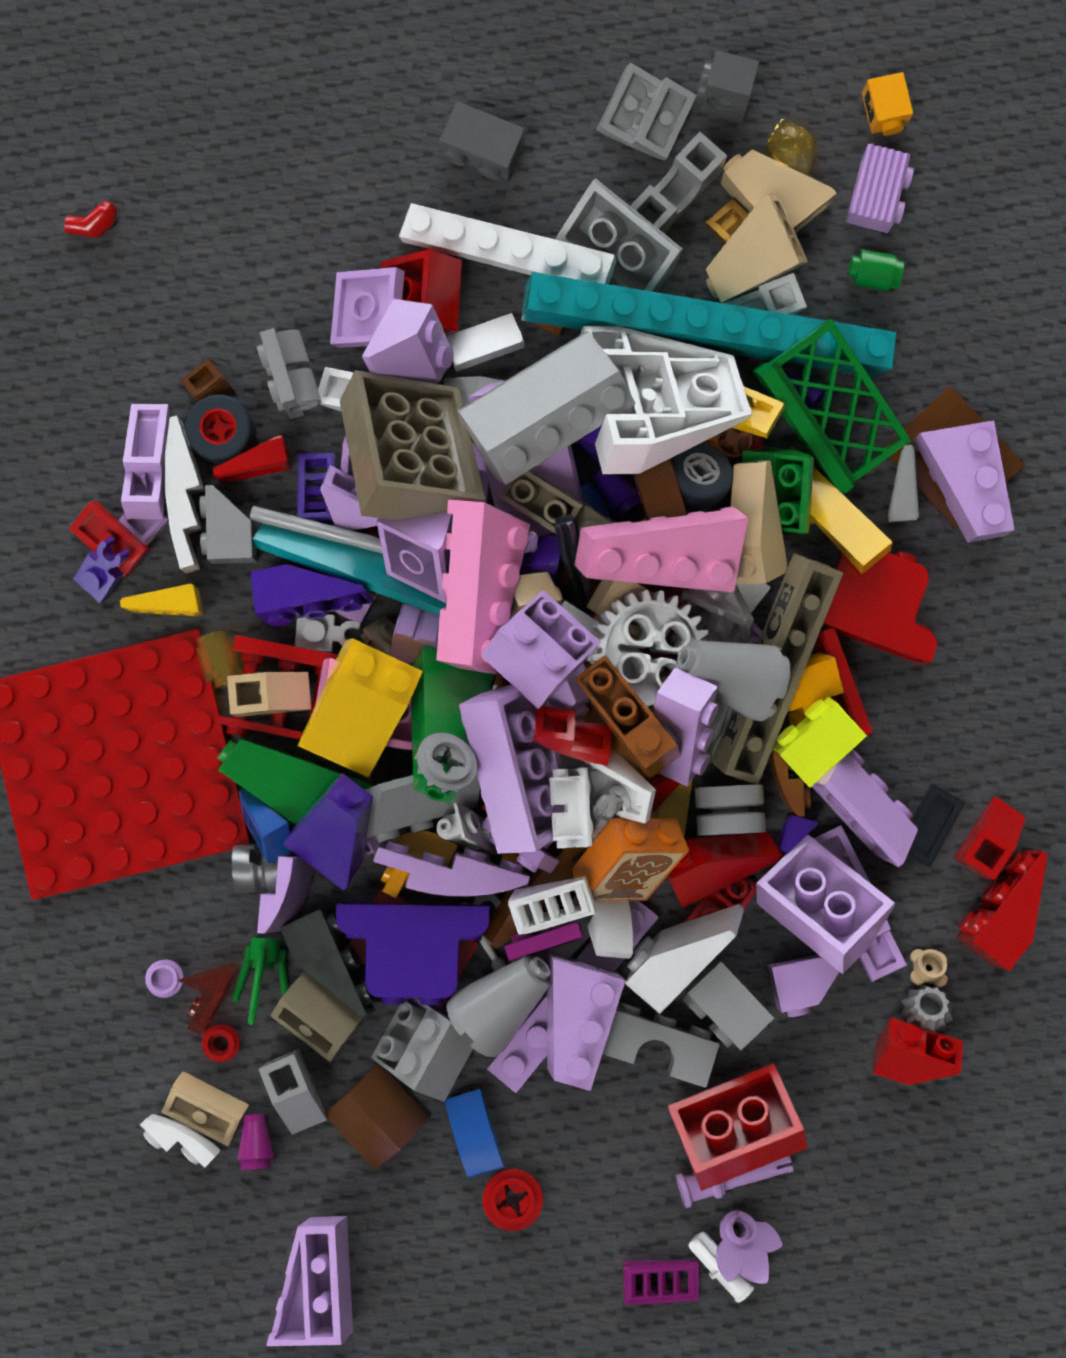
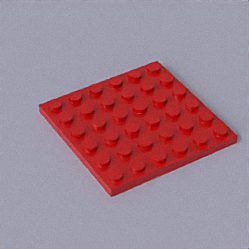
(116, 766)

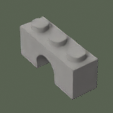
(686, 180)
(691, 1051)

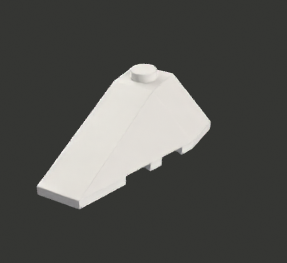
(622, 779)

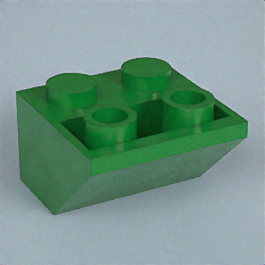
(792, 482)

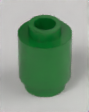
(875, 270)

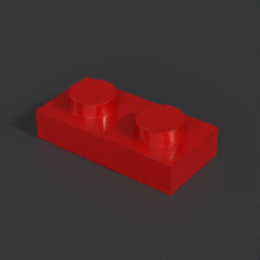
(98, 524)

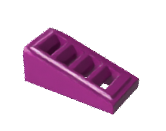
(646, 1267)

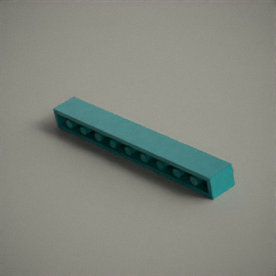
(698, 322)

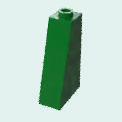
(438, 711)
(279, 778)

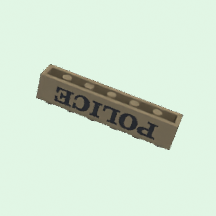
(794, 628)

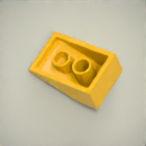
(359, 707)

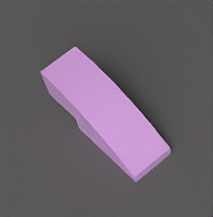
(145, 462)

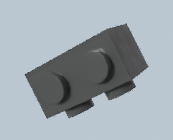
(481, 141)

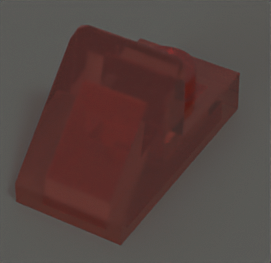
(214, 985)

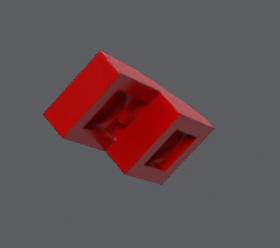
(576, 739)

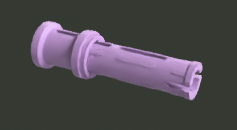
(691, 1191)

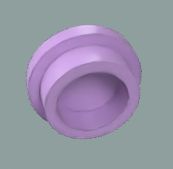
(163, 978)

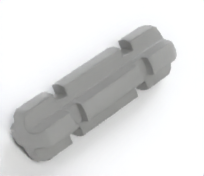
(604, 811)

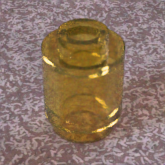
(218, 658)

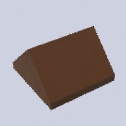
(377, 1116)

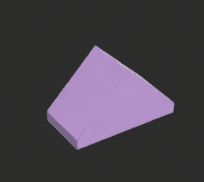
(342, 501)

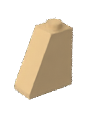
(757, 175)
(756, 252)

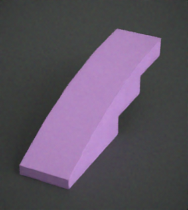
(883, 953)

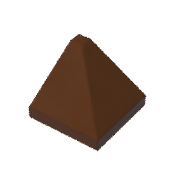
(206, 381)

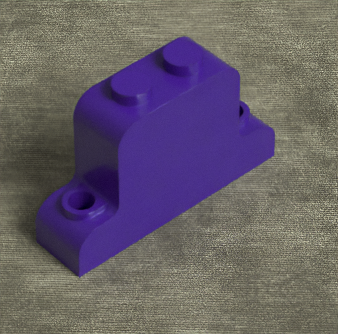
(412, 946)

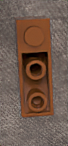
(628, 717)

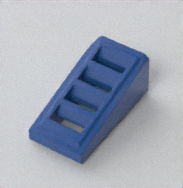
(265, 826)

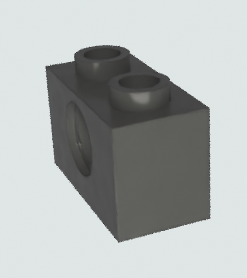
(727, 86)

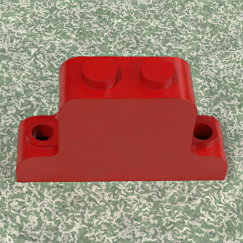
(883, 606)

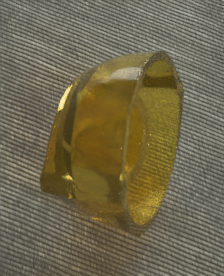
(792, 146)

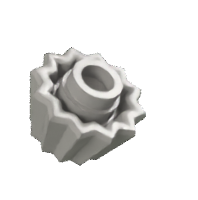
(927, 1008)

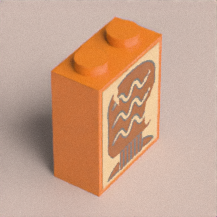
(631, 858)

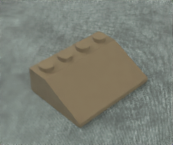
(407, 446)

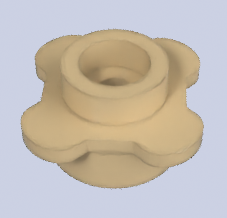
(935, 960)

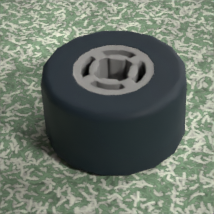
(702, 477)

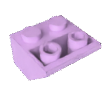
(540, 648)

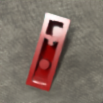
(719, 862)

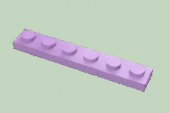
(530, 1042)

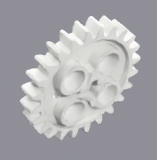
(653, 619)

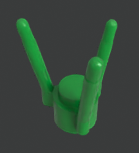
(262, 955)

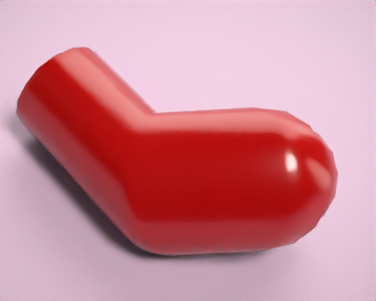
(95, 223)

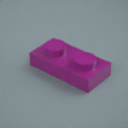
(530, 944)

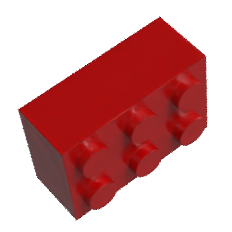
(738, 1127)

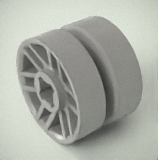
(730, 809)

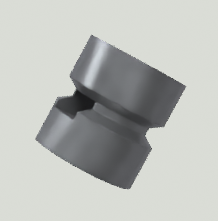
(252, 870)

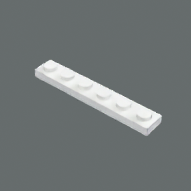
(504, 246)

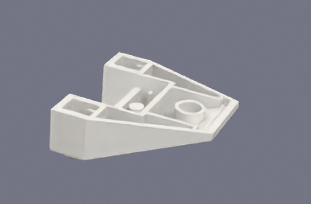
(679, 396)

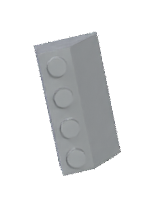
(545, 407)

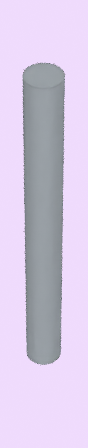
(316, 529)

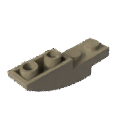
(546, 502)

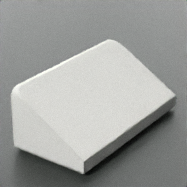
(485, 342)

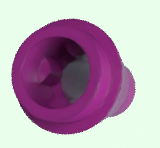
(255, 1143)

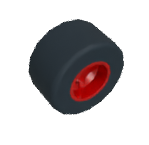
(215, 417)

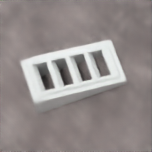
(539, 920)

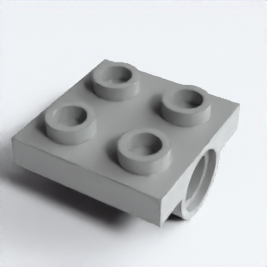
(286, 360)

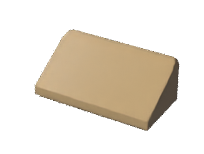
(204, 1108)

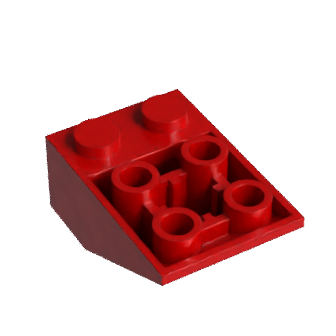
(1008, 916)

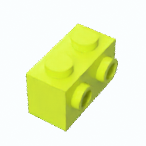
(818, 740)

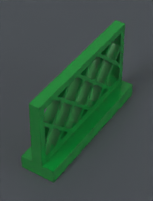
(804, 424)

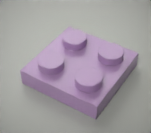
(361, 304)

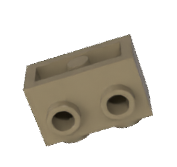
(316, 1016)

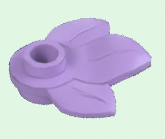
(749, 1251)

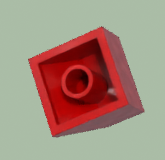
(432, 280)

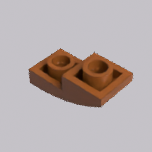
(792, 791)

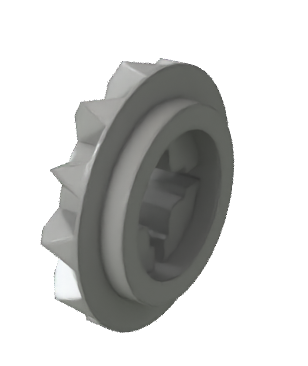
(458, 756)

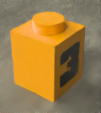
(887, 104)

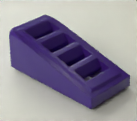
(303, 492)

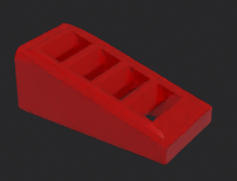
(259, 461)

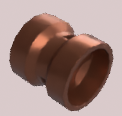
(734, 442)

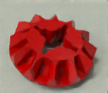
(505, 1215)

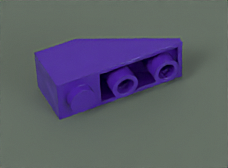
(296, 593)

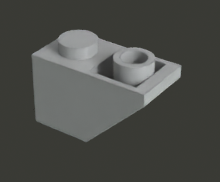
(227, 530)
(292, 1091)

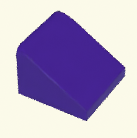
(793, 831)

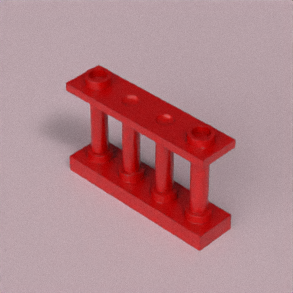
(290, 660)

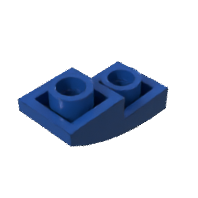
(474, 1133)

